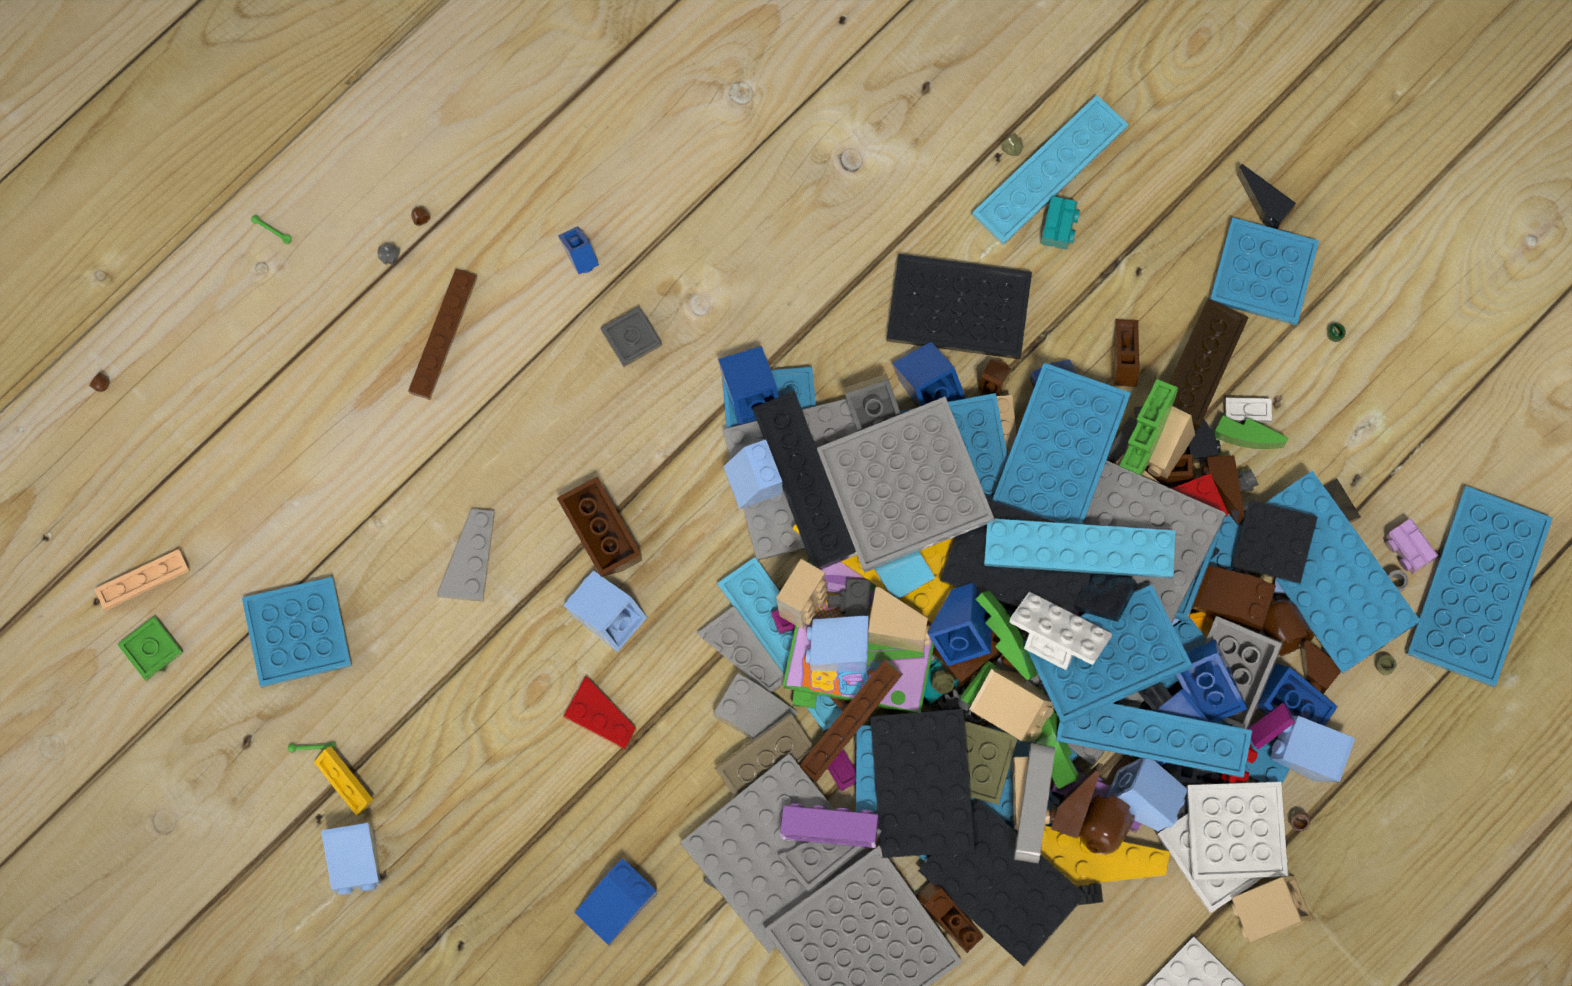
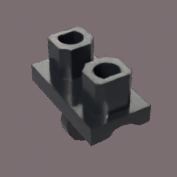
(1155, 696)

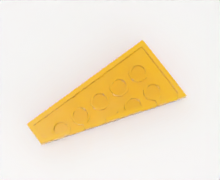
(1089, 868)

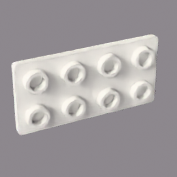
(1058, 633)

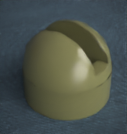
(1387, 662)

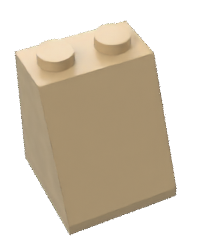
(1172, 443)
(896, 624)
(1013, 705)
(1271, 908)

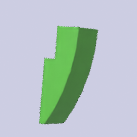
(1249, 435)

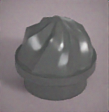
(388, 253)
(1247, 480)

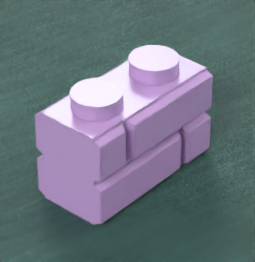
(1410, 546)

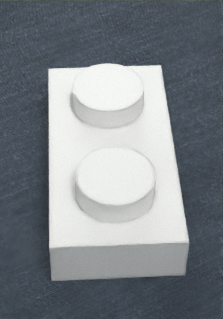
(1253, 408)

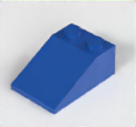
(1211, 683)
(1295, 692)
(616, 901)

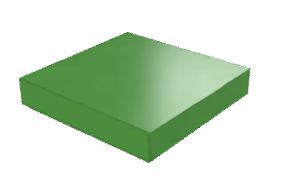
(150, 648)

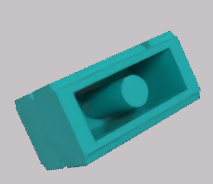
(1059, 223)

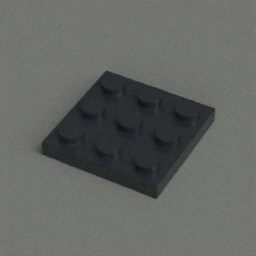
(1275, 542)

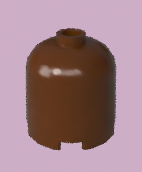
(1286, 625)
(1106, 825)

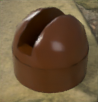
(420, 216)
(99, 382)
(1297, 823)

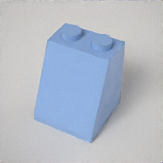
(753, 475)
(605, 610)
(838, 644)
(1313, 750)
(1149, 792)
(351, 858)

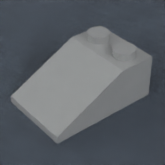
(750, 707)

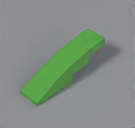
(1149, 427)
(1011, 640)
(1063, 768)

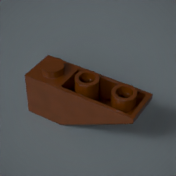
(949, 916)

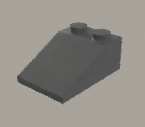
(871, 401)

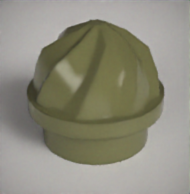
(1012, 145)
(942, 681)

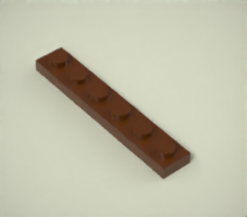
(442, 334)
(850, 720)

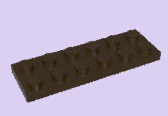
(1206, 358)

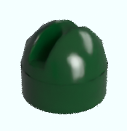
(1332, 333)

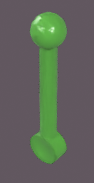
(286, 238)
(292, 747)

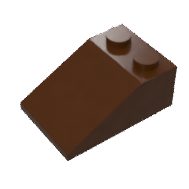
(1234, 597)
(1071, 811)

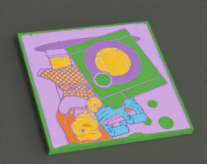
(905, 695)

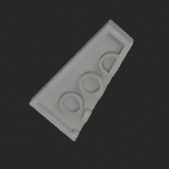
(469, 564)
(738, 643)

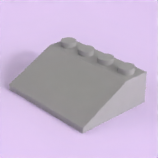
(1250, 661)

